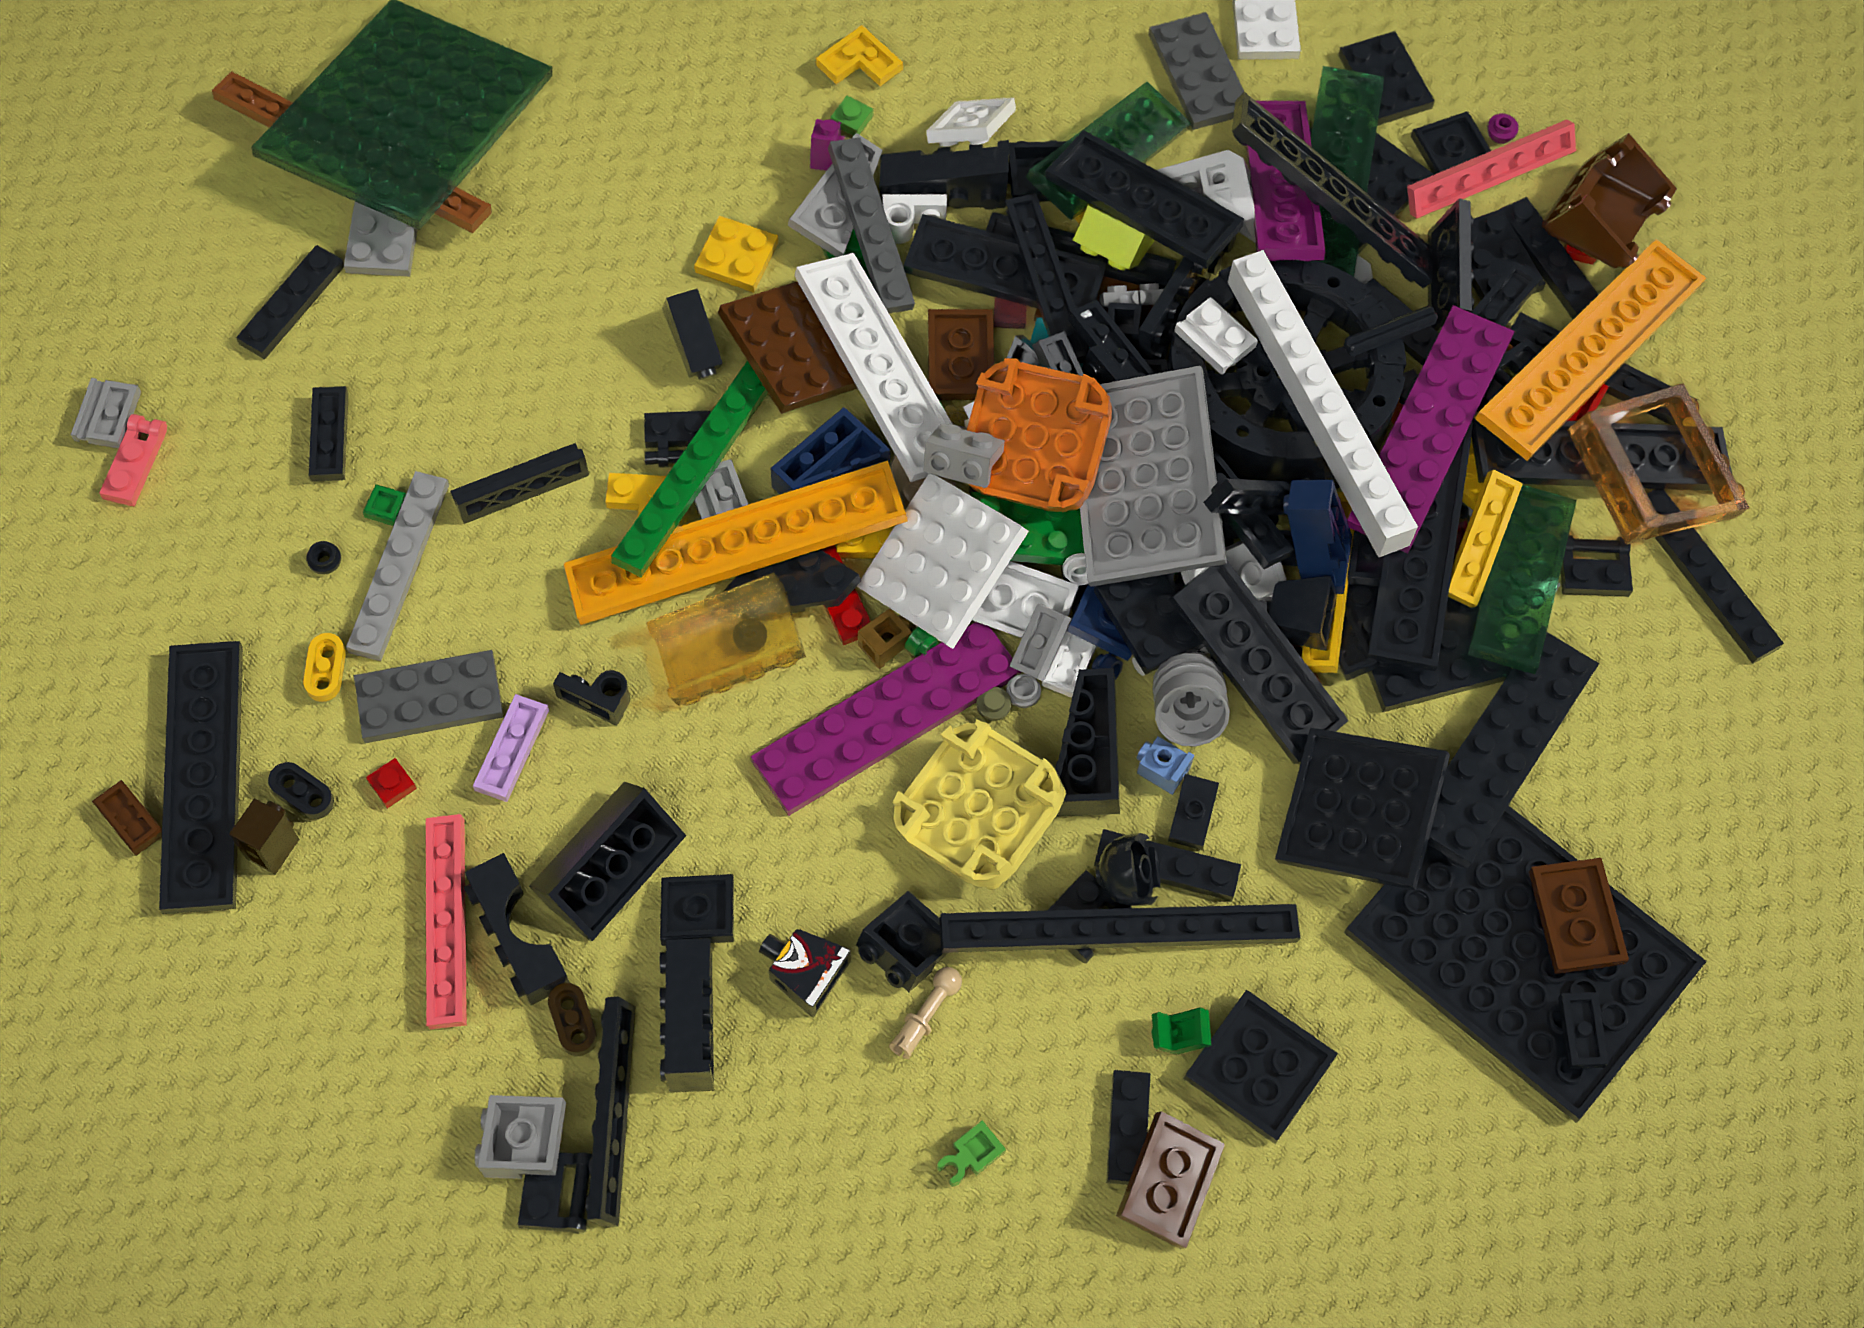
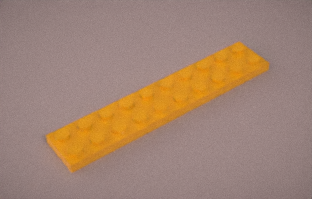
(1590, 350)
(741, 541)

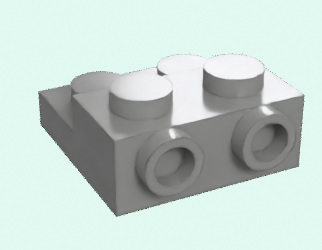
(520, 1136)

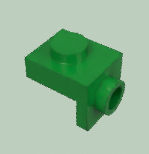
(1181, 1031)

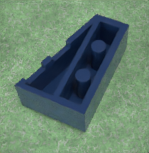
(830, 451)
(1319, 530)

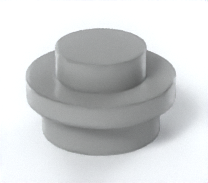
(1023, 691)

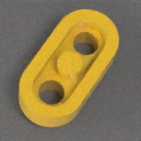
(322, 669)

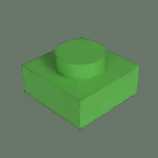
(852, 115)

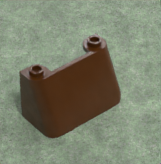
(1610, 203)

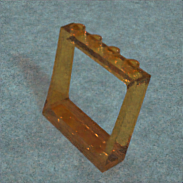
(1621, 486)

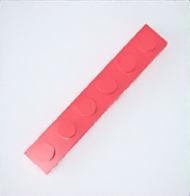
(1491, 168)
(445, 922)

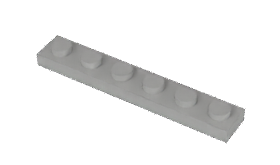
(397, 566)

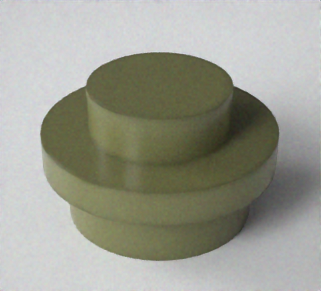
(994, 704)

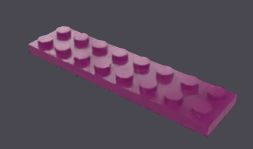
(1285, 218)
(1441, 409)
(883, 718)

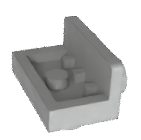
(962, 454)

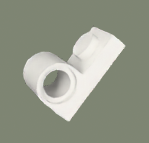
(909, 211)

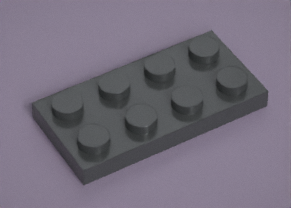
(1197, 69)
(428, 696)

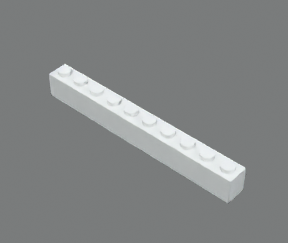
(1322, 404)

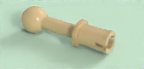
(946, 983)

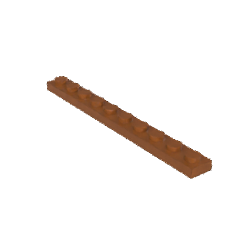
(267, 107)

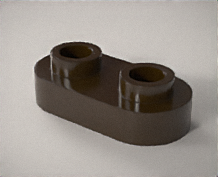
(573, 1020)

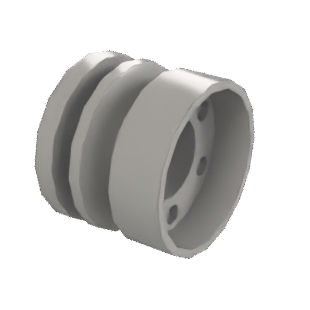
(1190, 699)

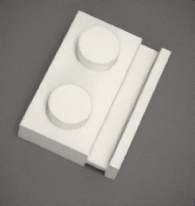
(1216, 335)

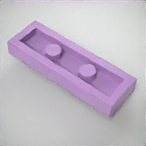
(511, 748)

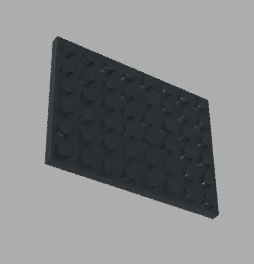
(1483, 961)

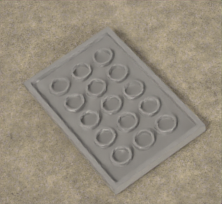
(1152, 483)

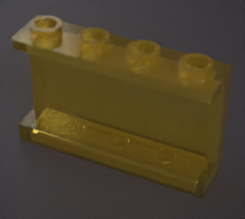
(727, 639)

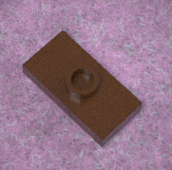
(128, 817)

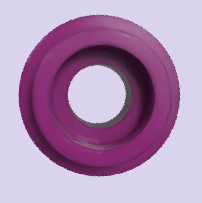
(1500, 134)

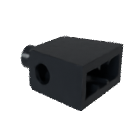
(1304, 610)

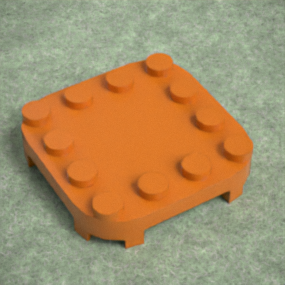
(1050, 429)

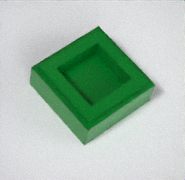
(384, 504)

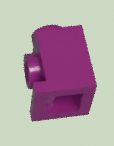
(822, 134)

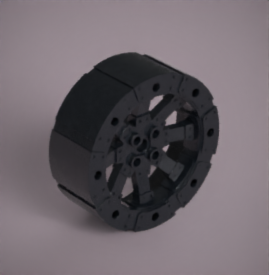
(1286, 456)

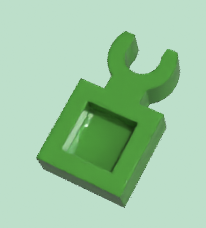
(975, 1150)

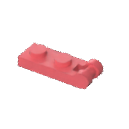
(133, 460)

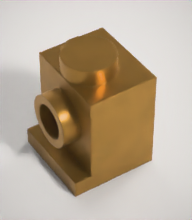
(884, 626)

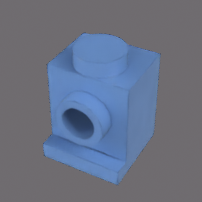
(1164, 774)

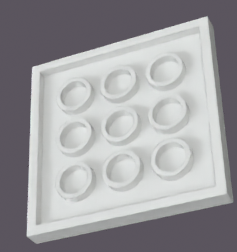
(942, 559)

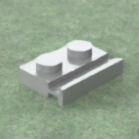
(105, 412)
(720, 492)

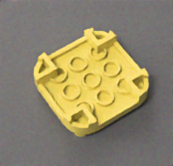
(979, 804)

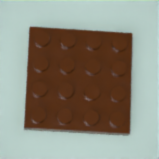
(787, 347)

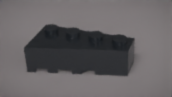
(967, 176)
(1090, 747)
(688, 1015)

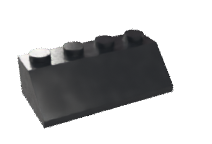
(608, 860)

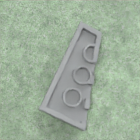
(824, 213)

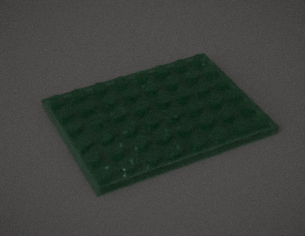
(403, 113)

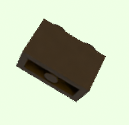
(265, 835)

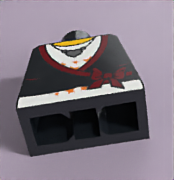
(805, 967)

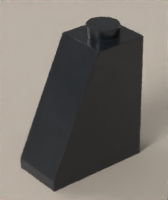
(692, 334)

